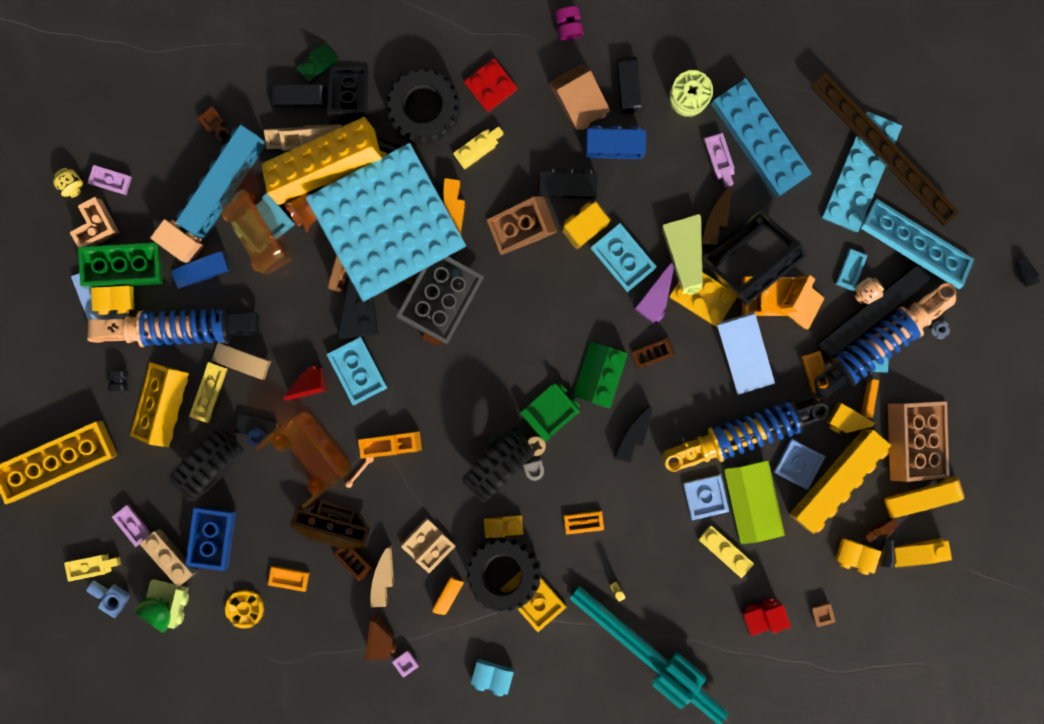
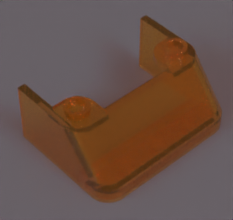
(254, 233)
(313, 450)

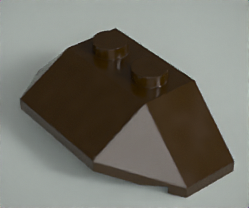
(331, 524)

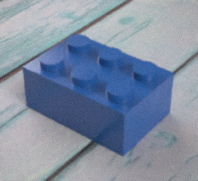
(615, 143)
(211, 538)

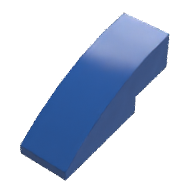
(201, 270)

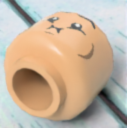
(869, 290)

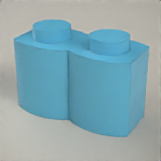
(492, 677)

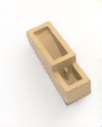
(241, 361)
(382, 579)

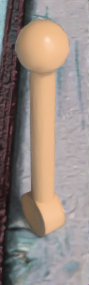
(349, 483)

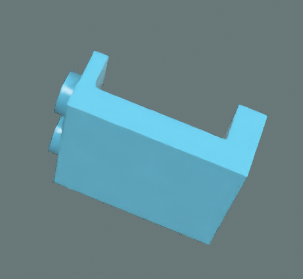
(274, 216)

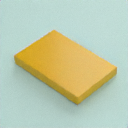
(541, 607)

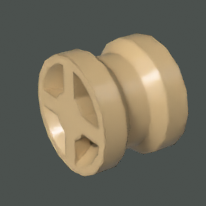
(537, 442)

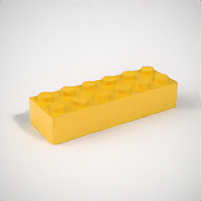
(321, 161)
(55, 461)
(840, 480)

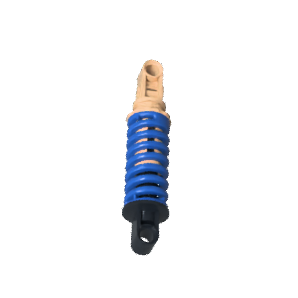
(150, 329)
(898, 330)

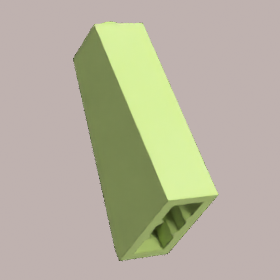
(685, 250)

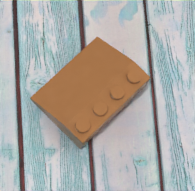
(918, 441)

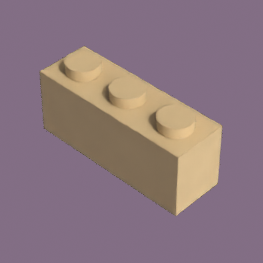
(168, 557)

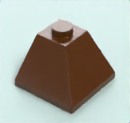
(380, 640)

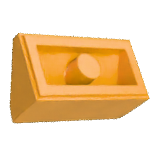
(447, 595)

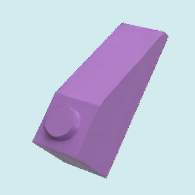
(656, 298)

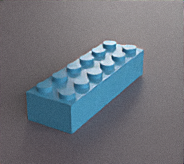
(760, 138)
(221, 181)

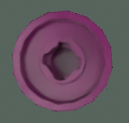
(572, 29)

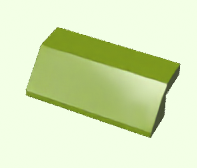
(754, 502)

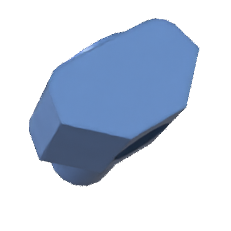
(105, 595)

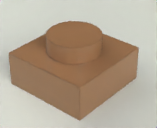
(823, 614)

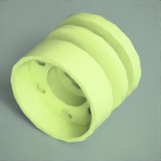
(686, 103)

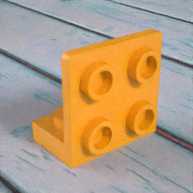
(802, 301)

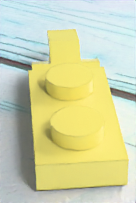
(477, 147)
(90, 566)

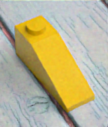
(923, 553)

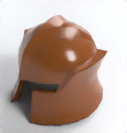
(301, 211)

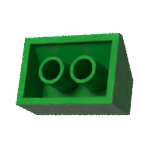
(600, 374)

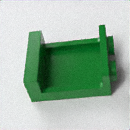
(550, 411)

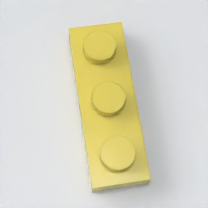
(208, 392)
(726, 551)

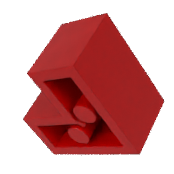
(765, 616)

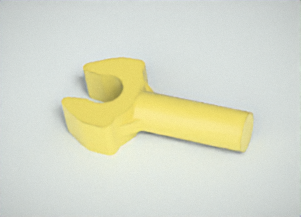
(617, 591)

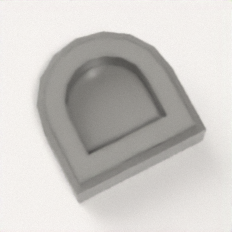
(534, 470)

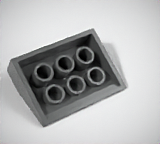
(439, 298)

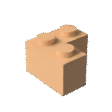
(98, 226)
(180, 244)

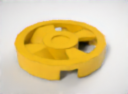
(244, 608)

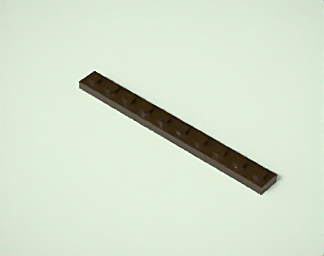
(884, 149)

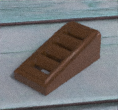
(669, 348)
(358, 556)

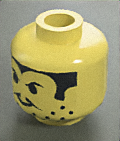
(68, 182)

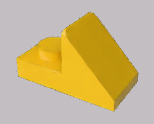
(503, 526)

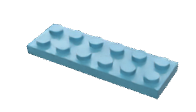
(858, 180)
(917, 244)

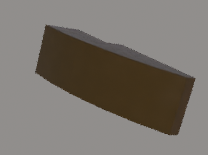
(716, 219)

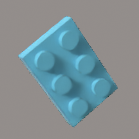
(623, 257)
(357, 371)

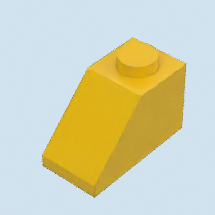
(847, 420)

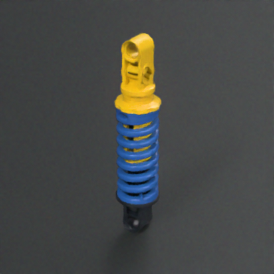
(751, 430)

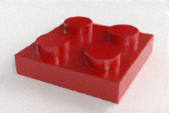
(490, 85)

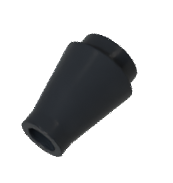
(1027, 272)
(888, 554)

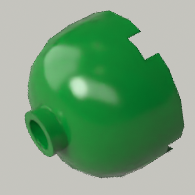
(154, 612)

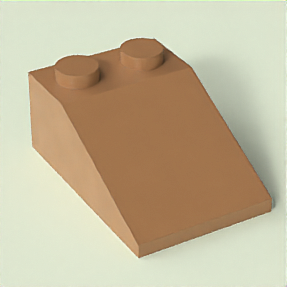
(522, 225)

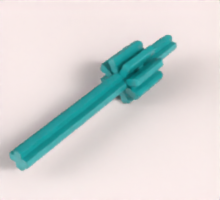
(675, 677)

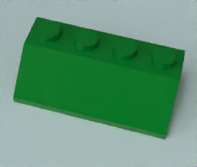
(120, 265)

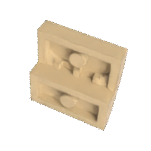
(427, 545)

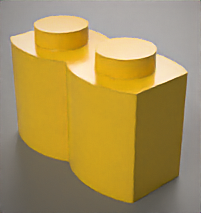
(112, 298)
(858, 556)

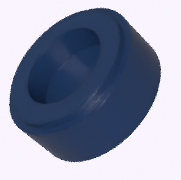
(256, 436)

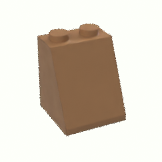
(580, 97)

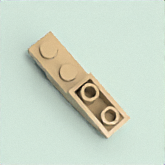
(294, 137)

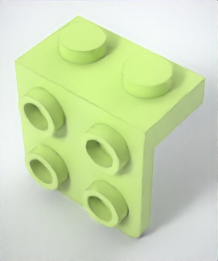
(174, 595)

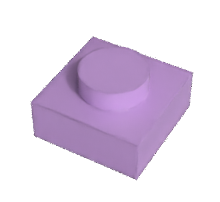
(405, 663)

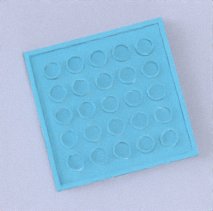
(386, 222)

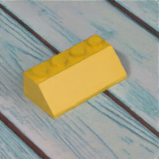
(159, 405)

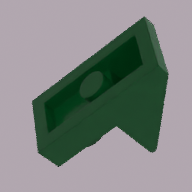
(317, 63)

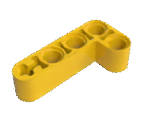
(925, 498)

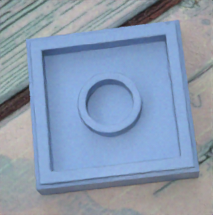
(799, 464)
(706, 497)

